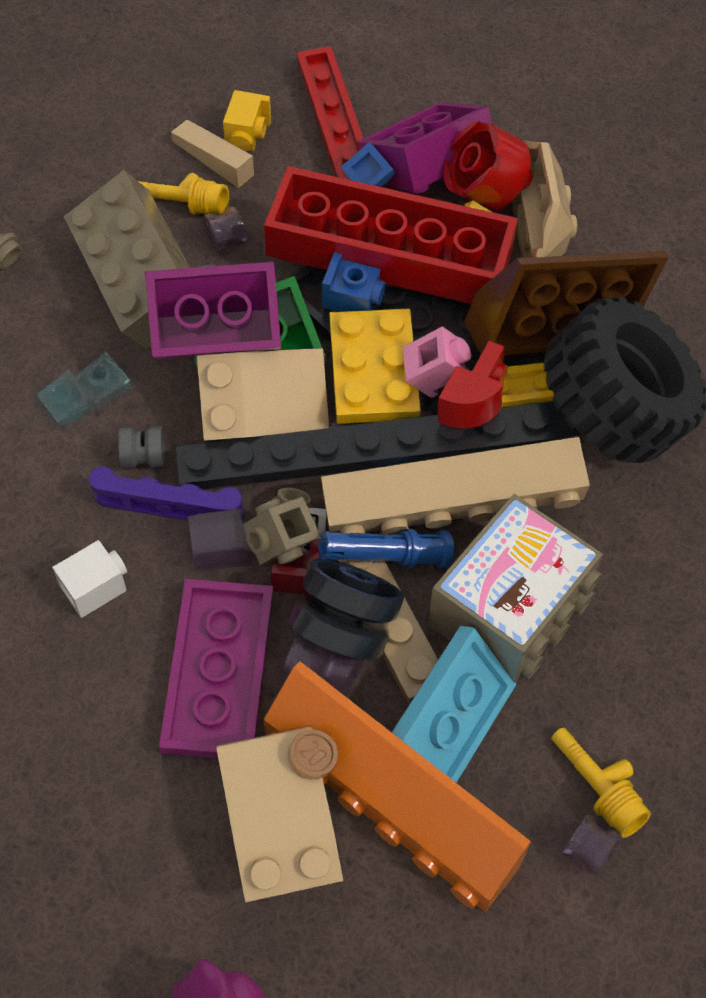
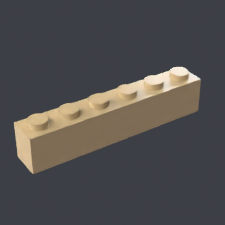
(455, 487)

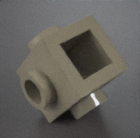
(280, 530)

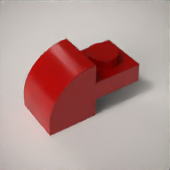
(474, 395)

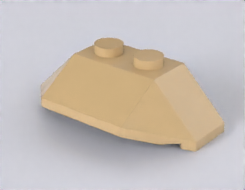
(543, 207)

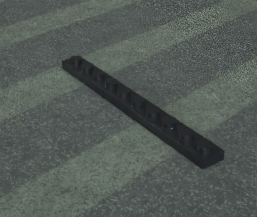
(364, 446)

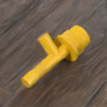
(201, 195)
(618, 801)

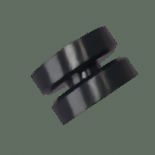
(345, 609)

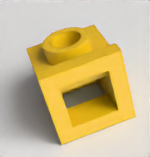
(246, 119)

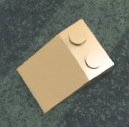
(262, 393)
(277, 818)

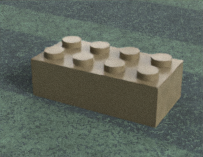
(120, 240)

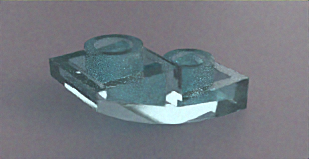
(78, 395)

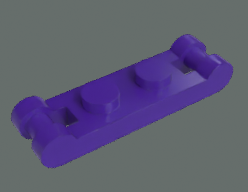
(158, 499)

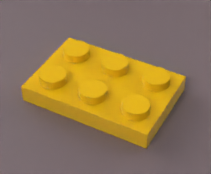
(371, 366)

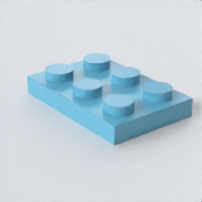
(456, 704)

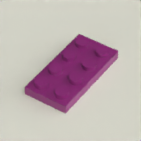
(216, 667)

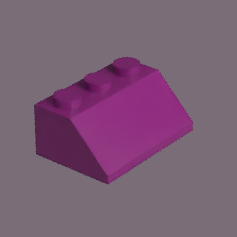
(422, 143)
(212, 310)

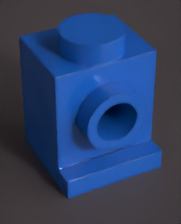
(351, 286)

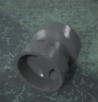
(141, 447)

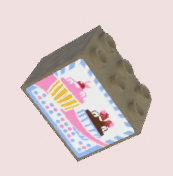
(517, 586)

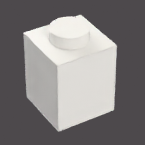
(91, 577)

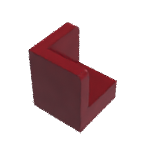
(290, 576)

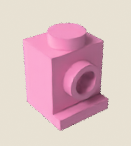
(433, 360)

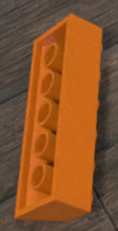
(403, 793)

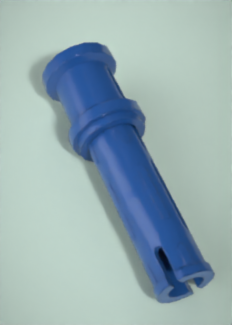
(405, 548)

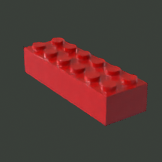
(408, 237)

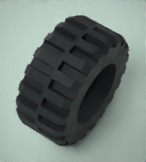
(625, 380)

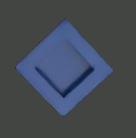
(368, 167)

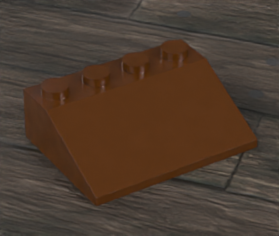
(542, 294)

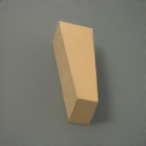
(216, 153)

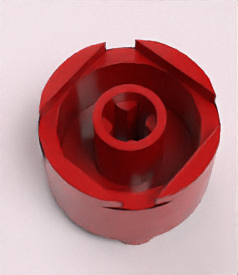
(488, 166)

